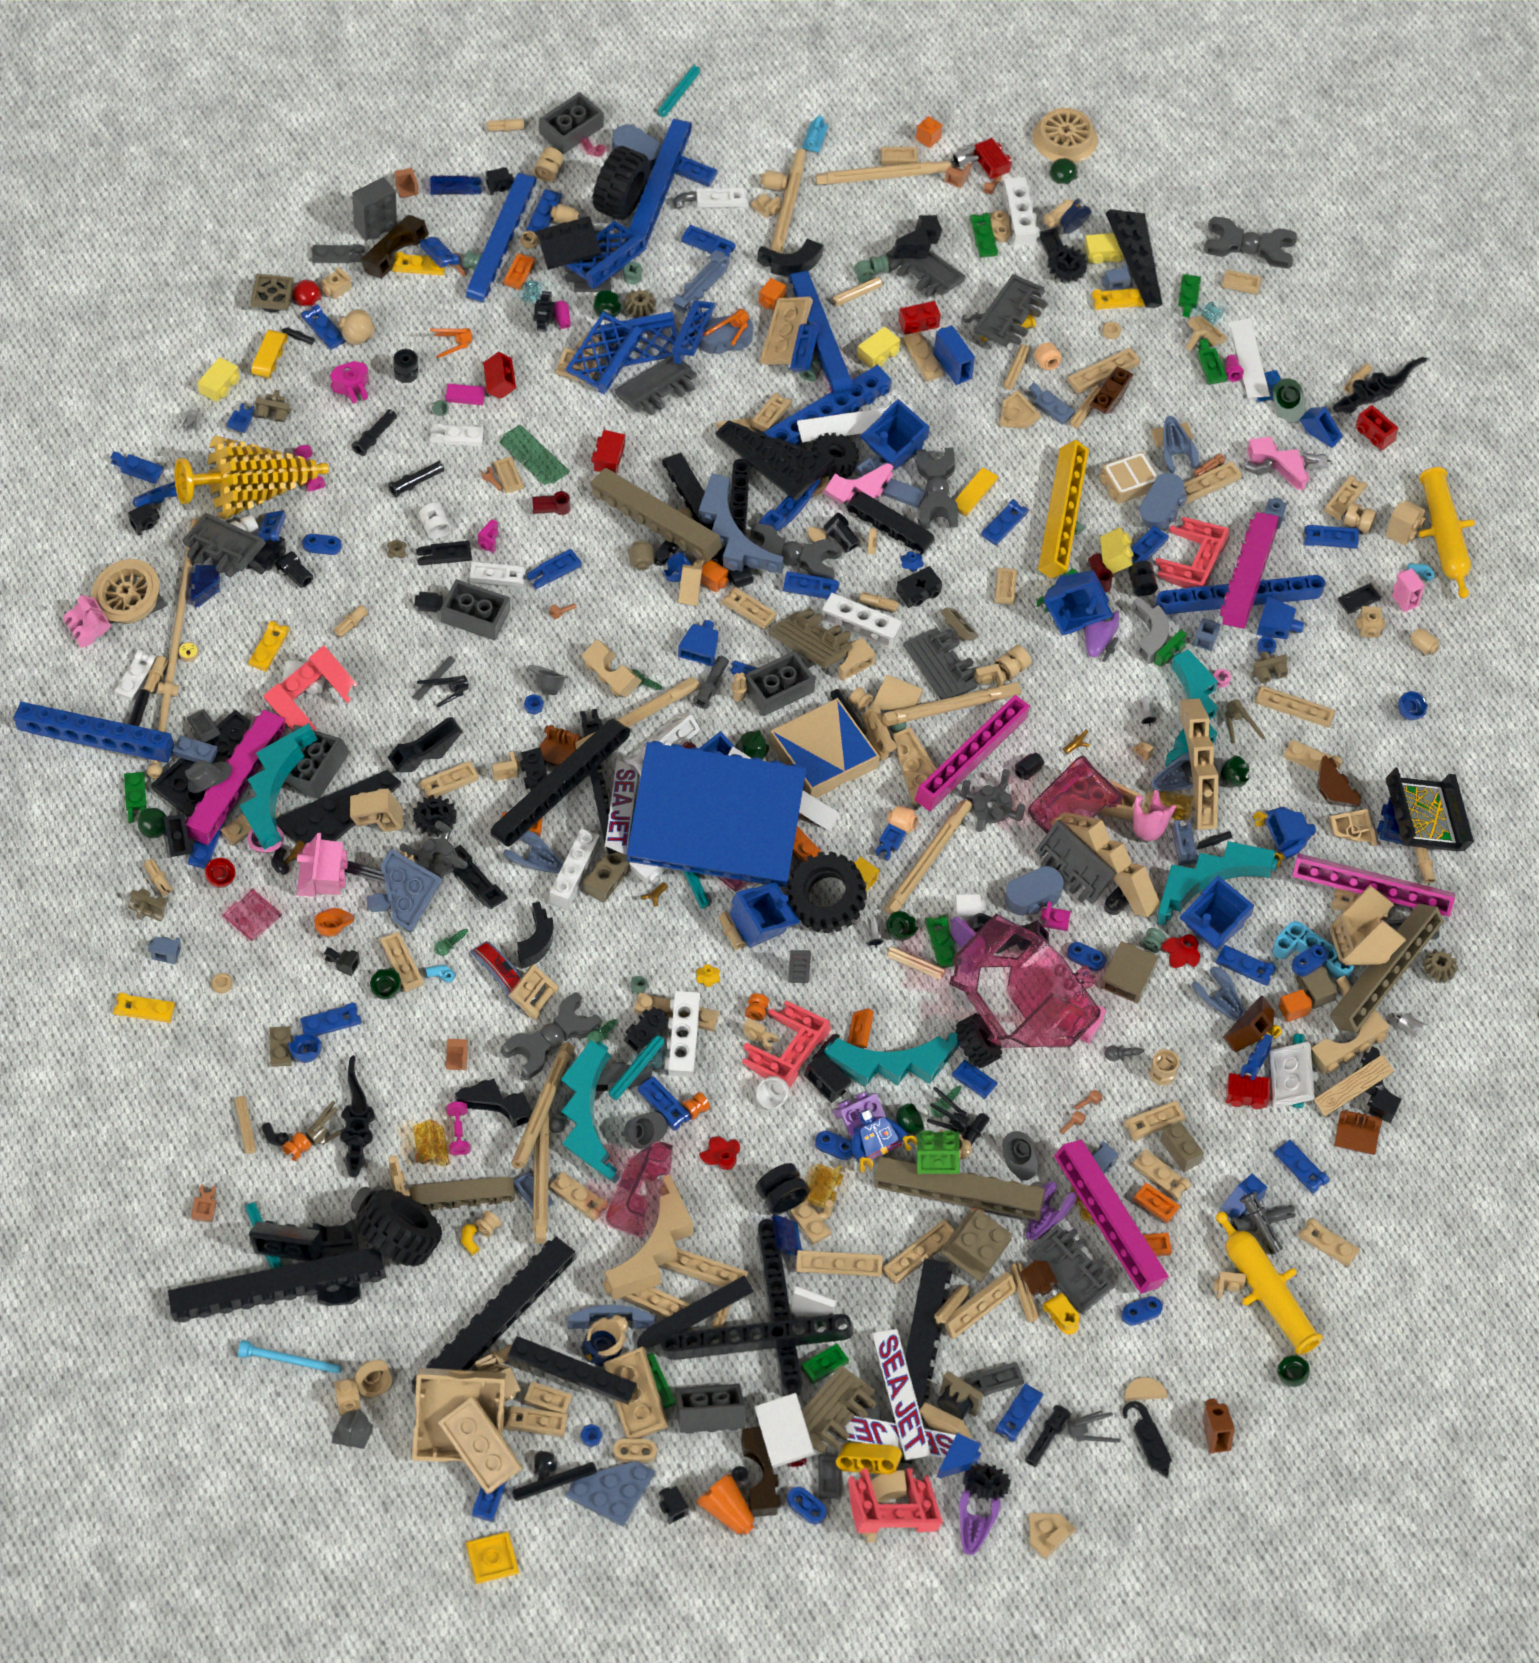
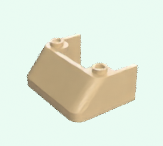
(1360, 933)

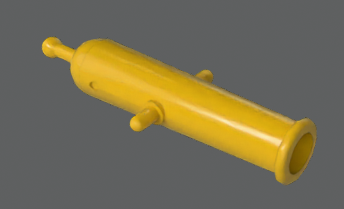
(1446, 527)
(1269, 1287)

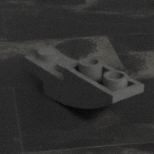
(610, 1077)

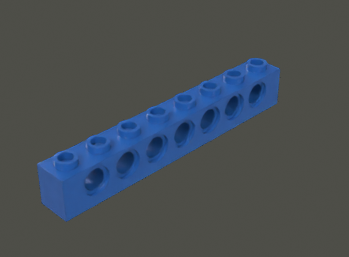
(864, 391)
(94, 732)

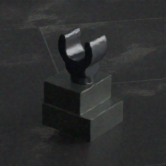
(346, 962)

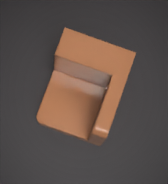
(957, 176)
(406, 182)
(457, 1054)

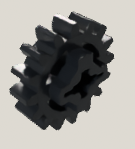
(1065, 261)
(544, 311)
(434, 811)
(986, 1482)

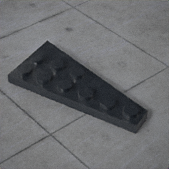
(1135, 243)
(779, 461)
(174, 784)
(331, 813)

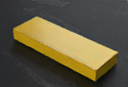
(975, 491)

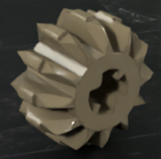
(640, 303)
(1440, 965)

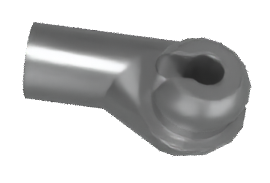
(684, 197)
(1260, 469)

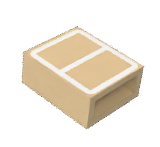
(1128, 477)

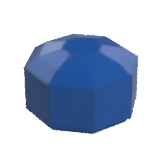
(1267, 644)
(533, 704)
(591, 1435)

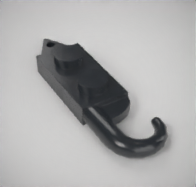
(1150, 1439)

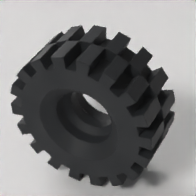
(847, 453)
(973, 1039)

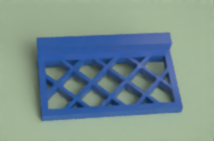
(613, 260)
(648, 324)
(619, 356)

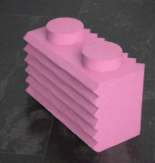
(1408, 590)

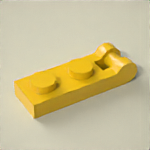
(416, 264)
(1117, 299)
(268, 646)
(144, 1008)

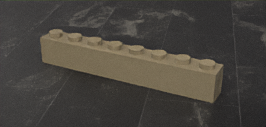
(656, 515)
(1379, 979)
(961, 1189)

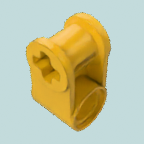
(1062, 1311)

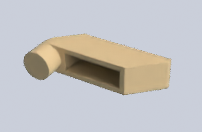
(943, 1421)

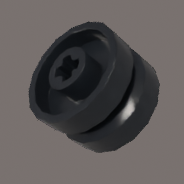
(782, 1188)

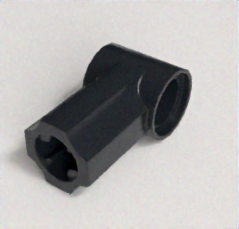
(838, 528)
(291, 566)

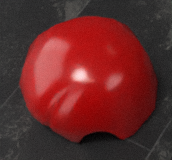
(306, 293)
(217, 869)

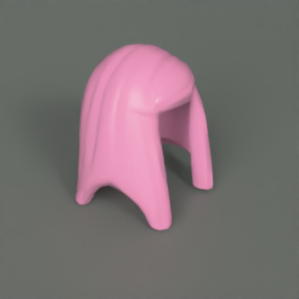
(1151, 825)

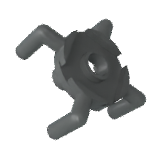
(992, 794)
(434, 847)

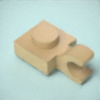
(756, 1031)

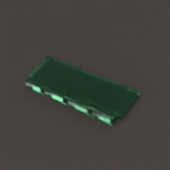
(536, 455)

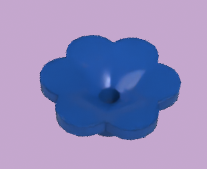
(912, 561)

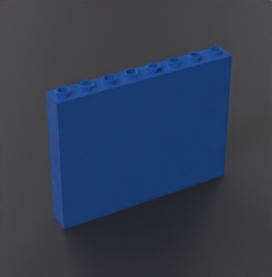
(716, 814)

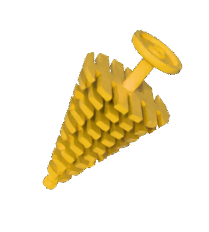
(242, 469)

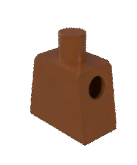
(1218, 1420)

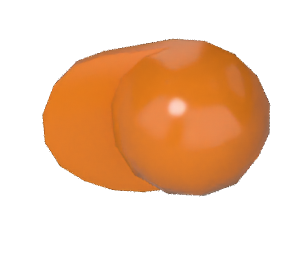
(332, 921)

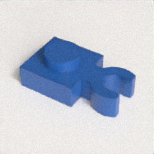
(241, 419)
(891, 839)

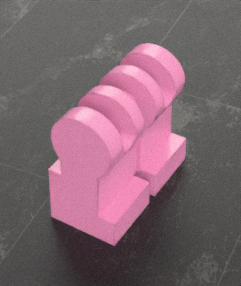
(86, 621)

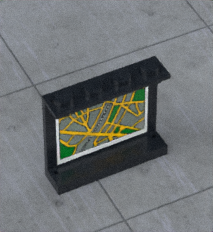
(1430, 812)

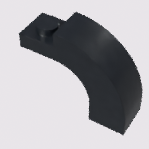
(785, 264)

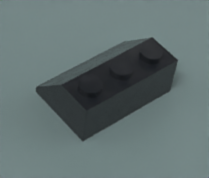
(568, 242)
(286, 1241)

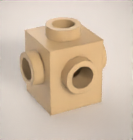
(1370, 622)

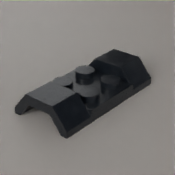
(338, 1241)

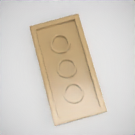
(784, 329)
(645, 1411)
(480, 1445)

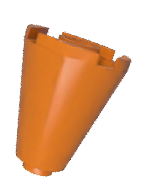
(728, 1505)

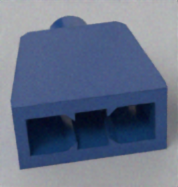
(1278, 620)
(700, 643)

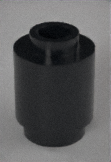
(428, 601)
(1029, 766)

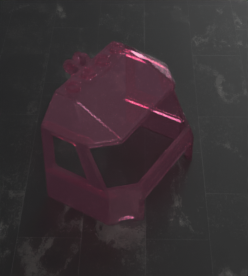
(1039, 984)

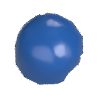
(675, 564)
(1412, 701)
(302, 1041)

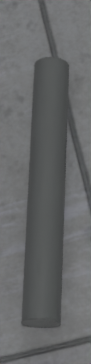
(436, 675)

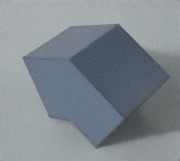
(378, 902)

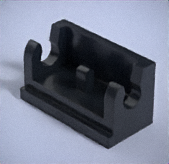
(827, 1078)

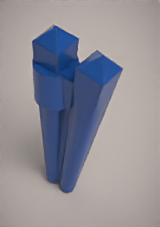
(739, 667)

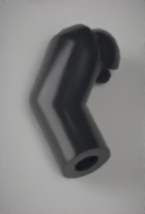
(272, 1137)

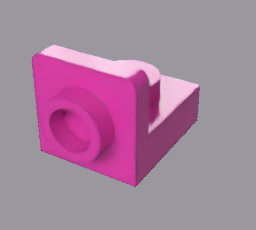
(487, 536)
(1055, 918)

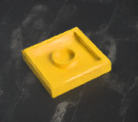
(492, 1557)

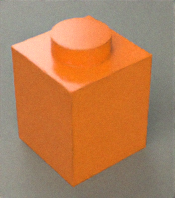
(929, 131)
(771, 292)
(714, 576)
(1295, 1005)

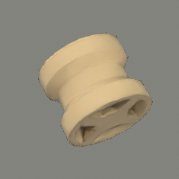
(860, 699)
(487, 1223)

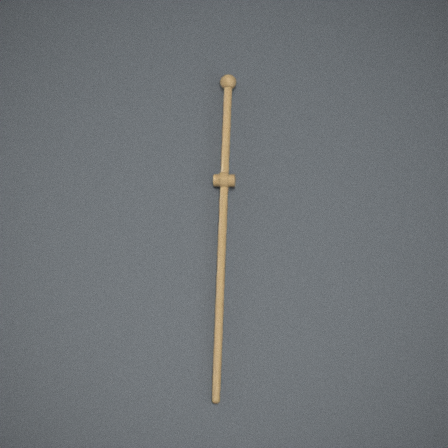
(168, 688)

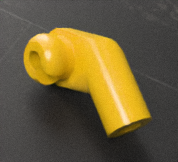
(467, 1234)

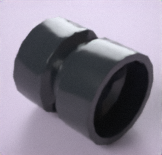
(405, 365)
(1142, 578)

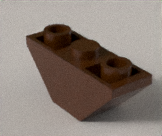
(1112, 391)
(1335, 786)
(1251, 1025)

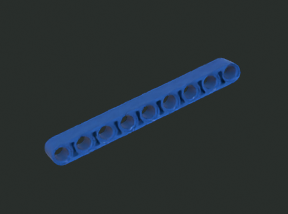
(660, 178)
(500, 236)
(825, 344)
(1281, 589)

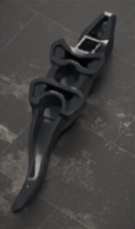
(1376, 388)
(358, 1118)

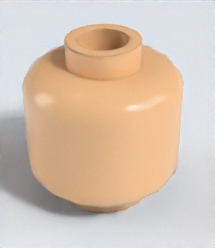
(1047, 356)
(903, 818)

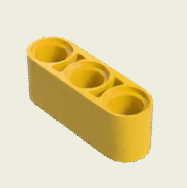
(268, 353)
(874, 1457)

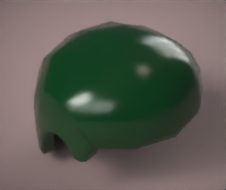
(1063, 171)
(607, 301)
(1235, 767)
(150, 822)
(900, 920)
(385, 979)
(909, 1119)
(1298, 1368)

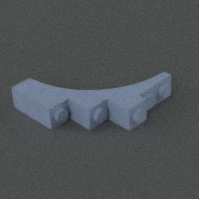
(739, 549)

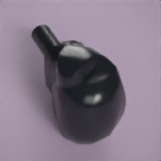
(544, 1463)

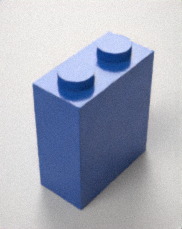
(954, 355)

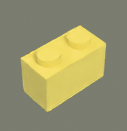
(1102, 248)
(879, 348)
(218, 379)
(1116, 550)

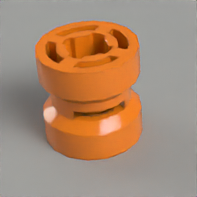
(757, 1007)
(696, 1105)
(297, 1145)

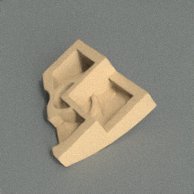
(897, 694)
(1346, 827)

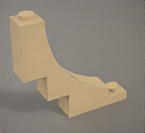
(1201, 753)
(1130, 877)
(642, 1269)

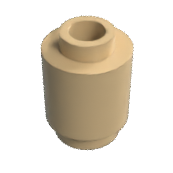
(774, 180)
(563, 213)
(1425, 641)

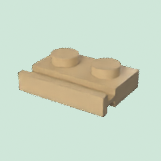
(565, 359)

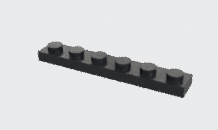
(603, 807)
(572, 1370)

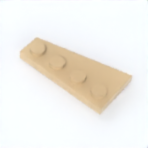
(913, 760)

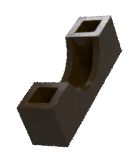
(406, 233)
(763, 1496)

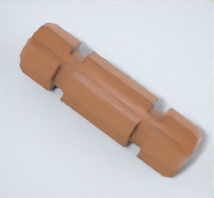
(1211, 464)

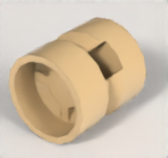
(548, 164)
(1359, 517)
(1014, 661)
(1164, 1067)

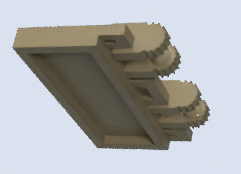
(808, 638)
(831, 1408)

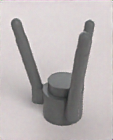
(1078, 1427)

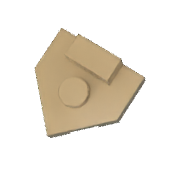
(1018, 412)
(1048, 1532)

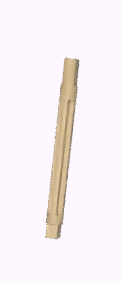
(882, 172)
(788, 201)
(670, 696)
(951, 704)
(928, 857)
(542, 1106)
(540, 1192)

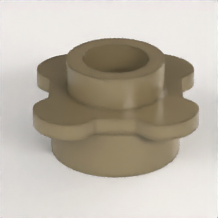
(396, 544)

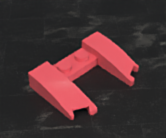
(1212, 541)
(320, 664)
(811, 1031)
(871, 1516)

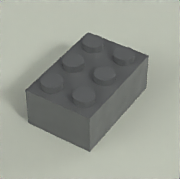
(571, 122)
(374, 209)
(475, 609)
(779, 683)
(710, 1408)

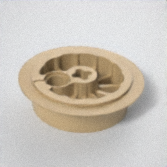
(1065, 134)
(127, 592)

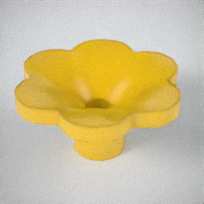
(708, 975)

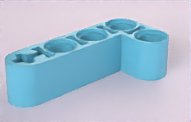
(1300, 943)

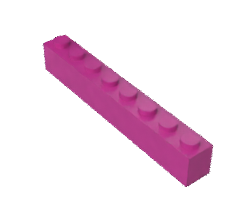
(1249, 571)
(972, 753)
(221, 798)
(1357, 880)
(1111, 1216)

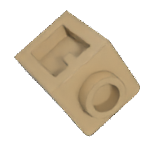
(766, 205)
(990, 673)
(506, 770)
(1231, 1281)

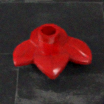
(1180, 953)
(721, 1149)

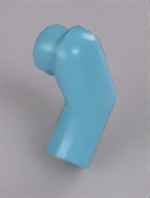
(1423, 570)
(441, 971)

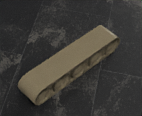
(464, 1193)

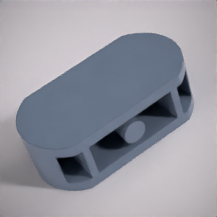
(638, 140)
(721, 339)
(1163, 501)
(1034, 891)

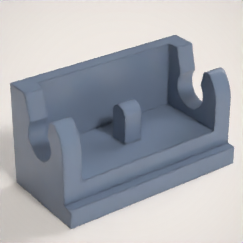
(1184, 843)

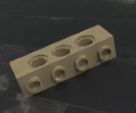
(603, 888)

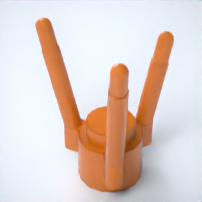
(737, 319)
(462, 336)

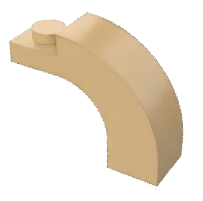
(887, 1488)

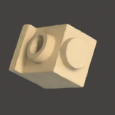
(336, 283)

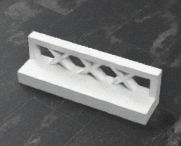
(676, 731)

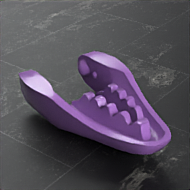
(1099, 634)
(1049, 1215)
(973, 1527)

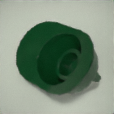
(1289, 400)
(753, 744)

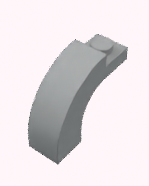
(1158, 626)

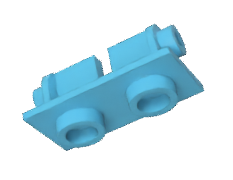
(815, 135)

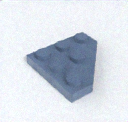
(408, 888)
(612, 1490)

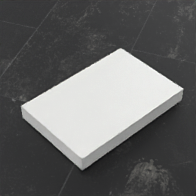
(1291, 1074)
(810, 1304)
(784, 1430)

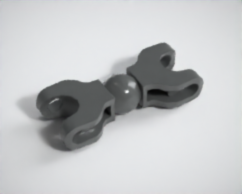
(1267, 245)
(937, 488)
(807, 556)
(551, 1036)

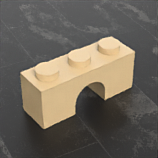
(598, 658)

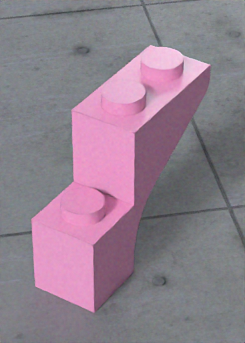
(1287, 462)
(870, 484)

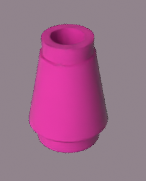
(562, 314)
(1233, 368)

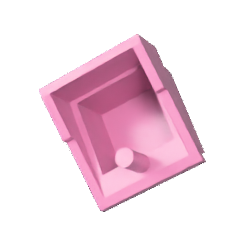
(322, 867)

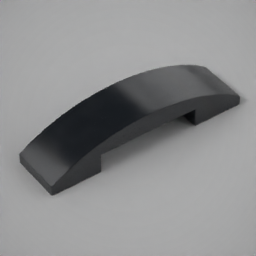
(477, 883)

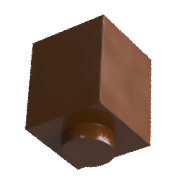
(1039, 1277)

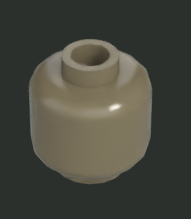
(641, 555)

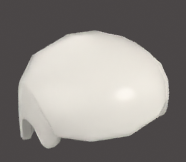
(773, 1087)

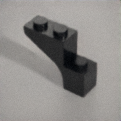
(918, 242)
(266, 556)
(429, 746)
(981, 919)
(489, 1098)
(1381, 1101)

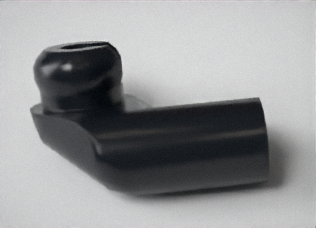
(278, 863)

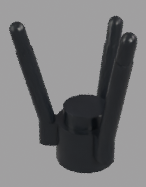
(456, 684)
(957, 1120)

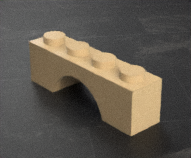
(1329, 1054)

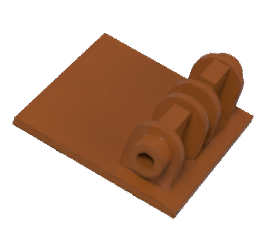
(558, 744)
(1358, 1131)

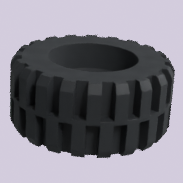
(621, 182)
(825, 867)
(399, 1227)

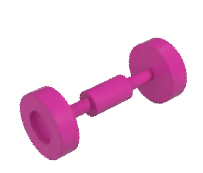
(306, 452)
(458, 1147)

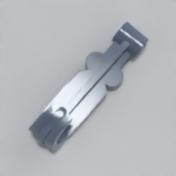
(702, 281)

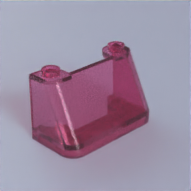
(1077, 790)
(627, 1207)

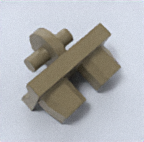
(273, 403)
(1269, 664)
(147, 906)

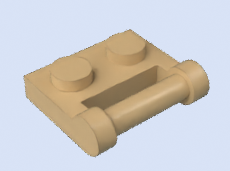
(527, 989)

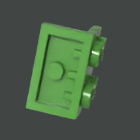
(938, 1152)

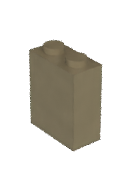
(1129, 972)

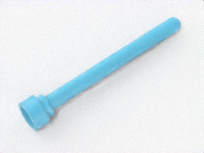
(248, 1349)

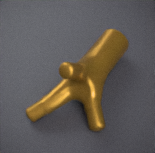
(1077, 742)
(294, 852)
(656, 893)

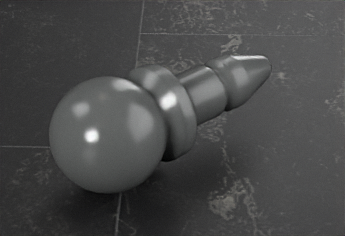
(1113, 1052)
(557, 1123)

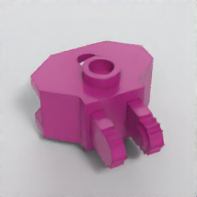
(351, 381)

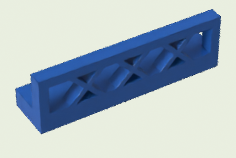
(688, 329)

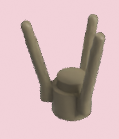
(1237, 711)
(317, 1132)

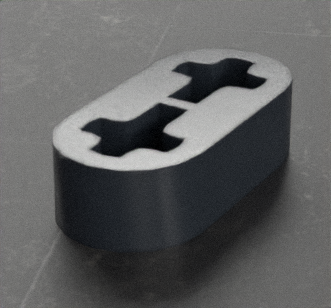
(1115, 896)

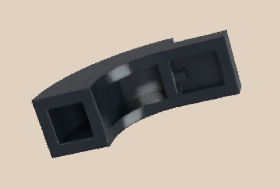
(538, 945)

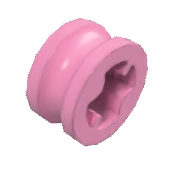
(1222, 672)

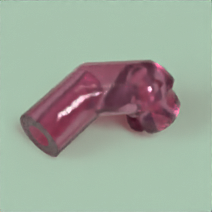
(597, 151)

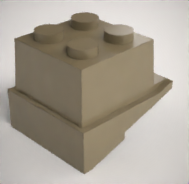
(976, 1244)

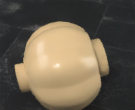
(356, 327)

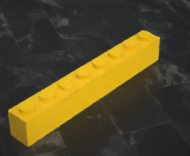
(1063, 509)

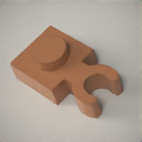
(205, 1206)

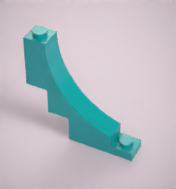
(1197, 685)
(278, 762)
(1238, 861)
(922, 1061)
(584, 1138)

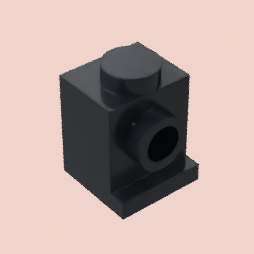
(498, 180)
(143, 518)
(673, 1504)

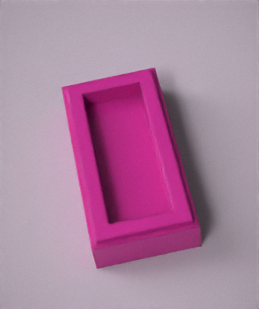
(465, 394)

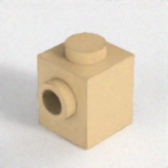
(347, 1395)

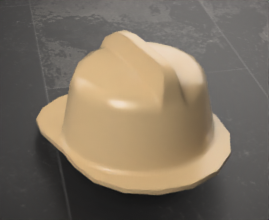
(373, 1378)

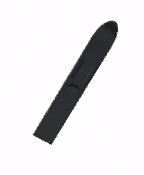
(695, 1312)

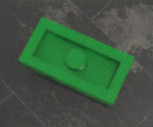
(1167, 652)
(824, 1363)

